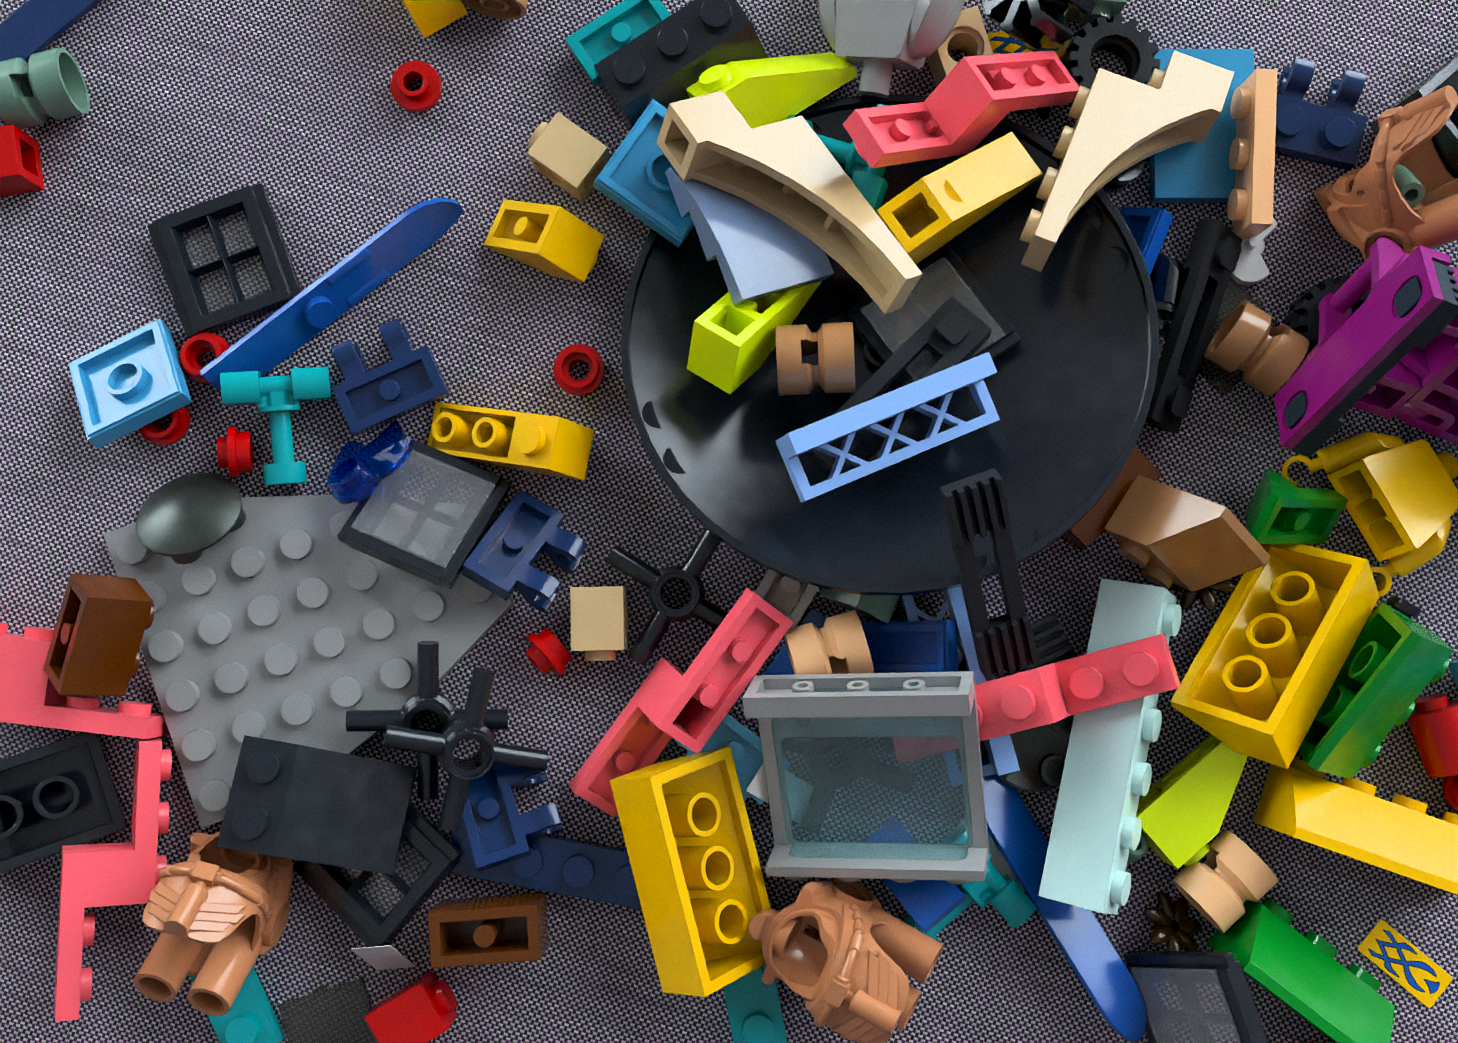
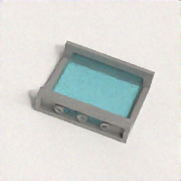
(872, 775)

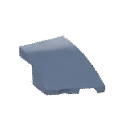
(752, 246)

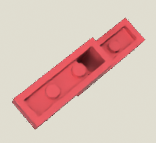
(960, 108)
(1074, 686)
(32, 700)
(682, 703)
(109, 876)

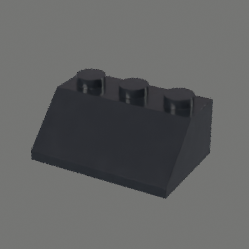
(675, 55)

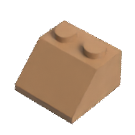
(1182, 537)

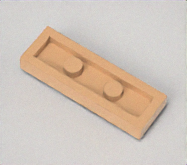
(1253, 154)

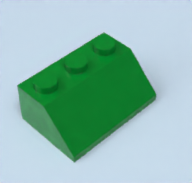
(1373, 692)
(1305, 976)

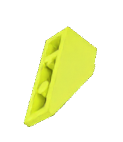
(776, 86)
(737, 339)
(1190, 802)

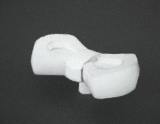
(1250, 265)

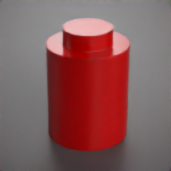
(1436, 734)

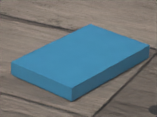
(1196, 170)

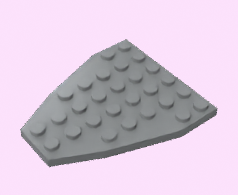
(287, 635)

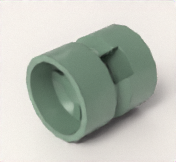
(42, 88)

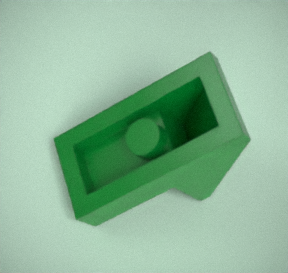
(1292, 514)

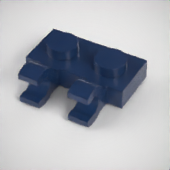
(1315, 131)
(390, 389)
(512, 546)
(493, 820)

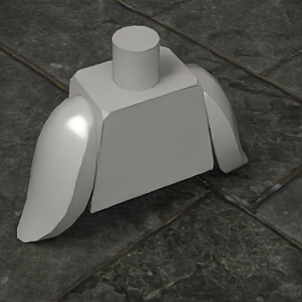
(886, 35)

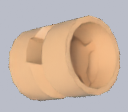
(833, 649)
(1225, 881)

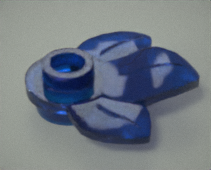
(361, 466)

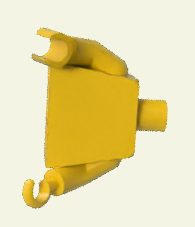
(1394, 495)

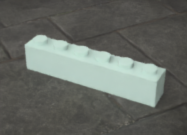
(1107, 763)

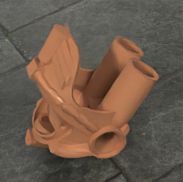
(1367, 200)
(213, 922)
(848, 960)

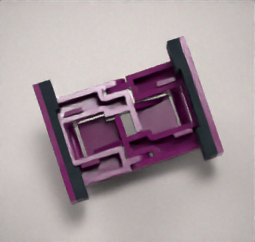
(1384, 357)

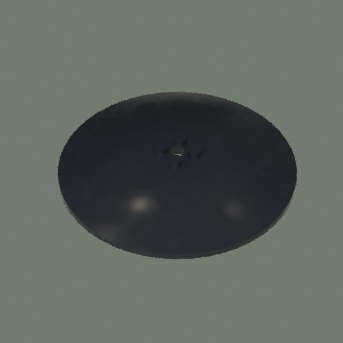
(1063, 396)

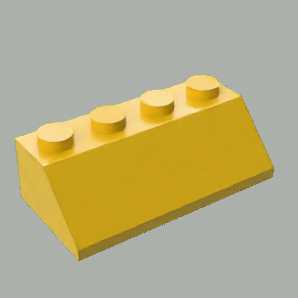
(1278, 650)
(1360, 825)
(693, 869)

